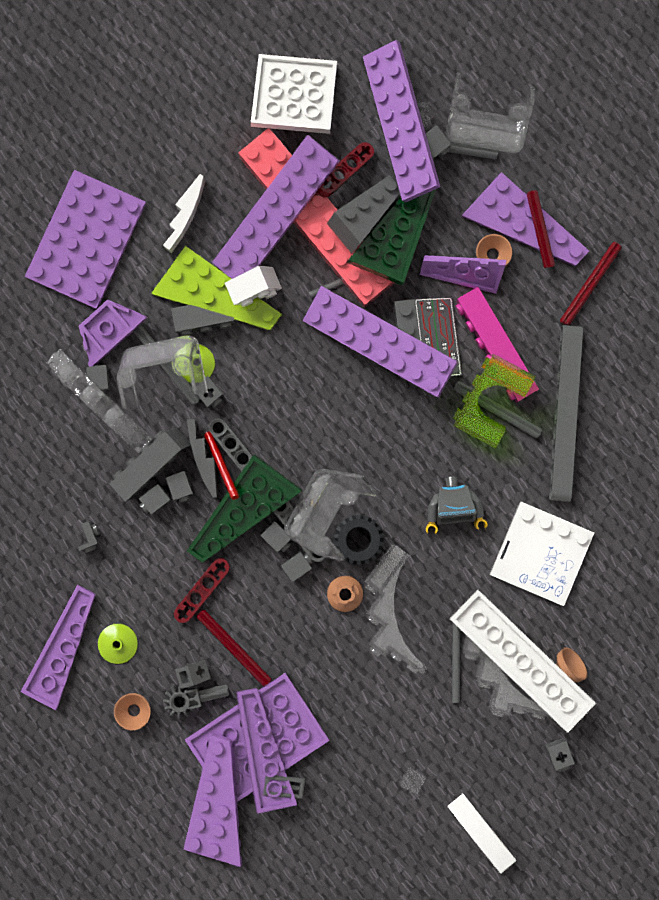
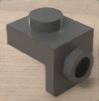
(91, 531)

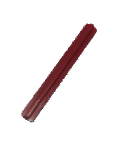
(590, 284)
(234, 648)

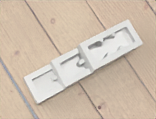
(187, 205)
(482, 833)

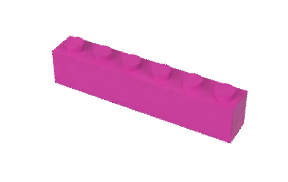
(490, 333)

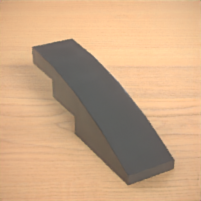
(206, 465)

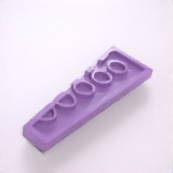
(56, 659)
(262, 754)

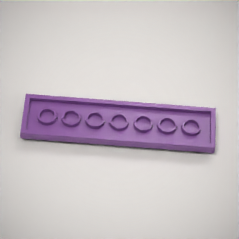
(401, 121)
(276, 209)
(380, 341)

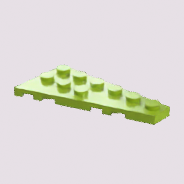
(201, 284)

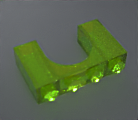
(495, 373)

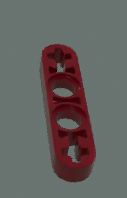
(346, 170)
(199, 588)

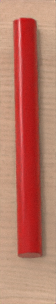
(221, 466)

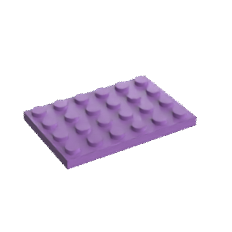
(85, 239)
(291, 724)

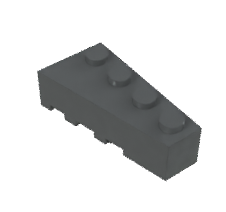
(361, 214)
(149, 463)

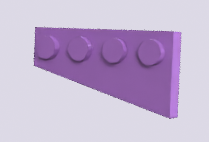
(465, 271)

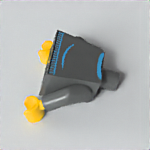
(455, 505)

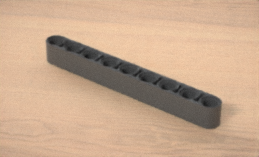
(566, 417)
(234, 454)

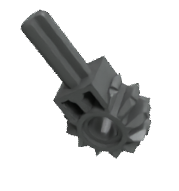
(193, 698)

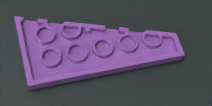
(507, 212)
(215, 811)

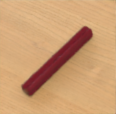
(540, 229)

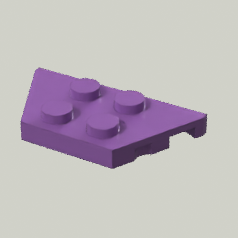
(107, 329)

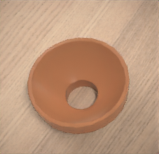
(496, 242)
(339, 584)
(571, 665)
(128, 721)

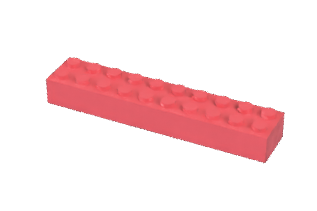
(265, 160)

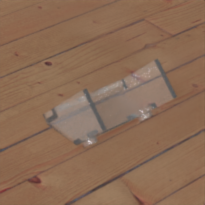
(486, 128)
(181, 351)
(319, 505)

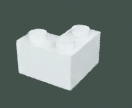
(255, 283)

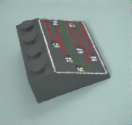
(432, 323)

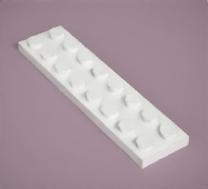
(522, 661)

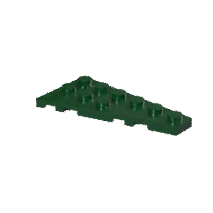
(394, 240)
(260, 493)

